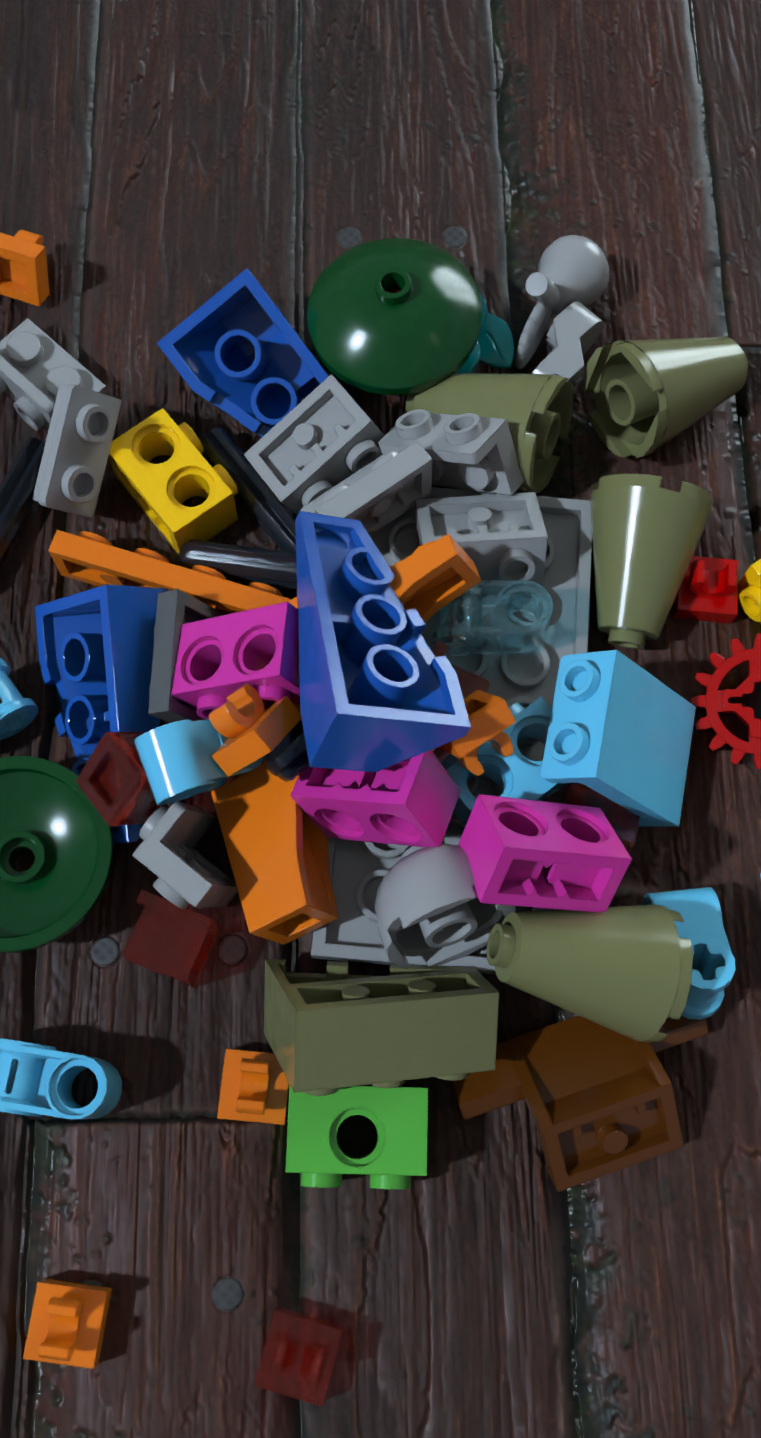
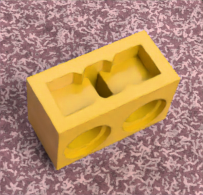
(165, 486)

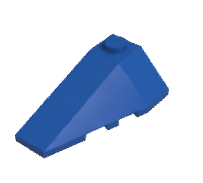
(244, 355)
(100, 660)
(364, 668)

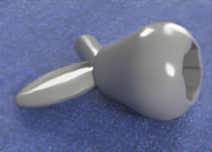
(567, 272)

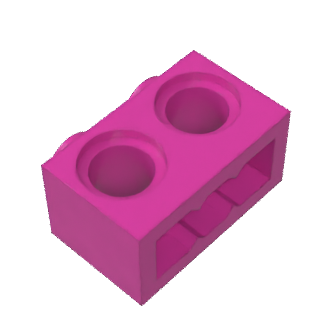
(235, 650)
(391, 806)
(543, 854)

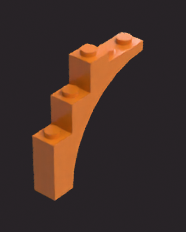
(269, 839)

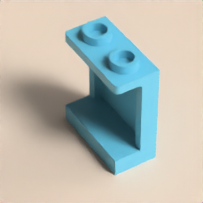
(620, 735)

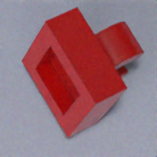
(708, 591)

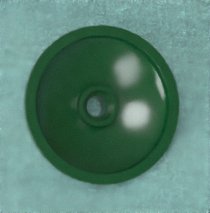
(399, 338)
(72, 850)

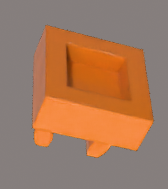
(24, 267)
(488, 719)
(250, 727)
(253, 1088)
(67, 1323)

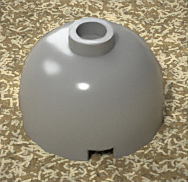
(432, 907)

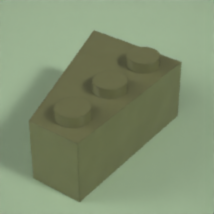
(378, 1028)

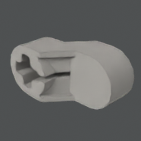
(568, 340)

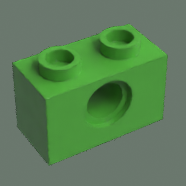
(401, 1136)

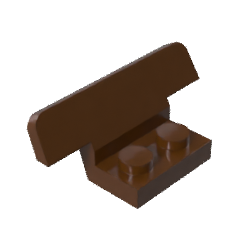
(592, 1094)

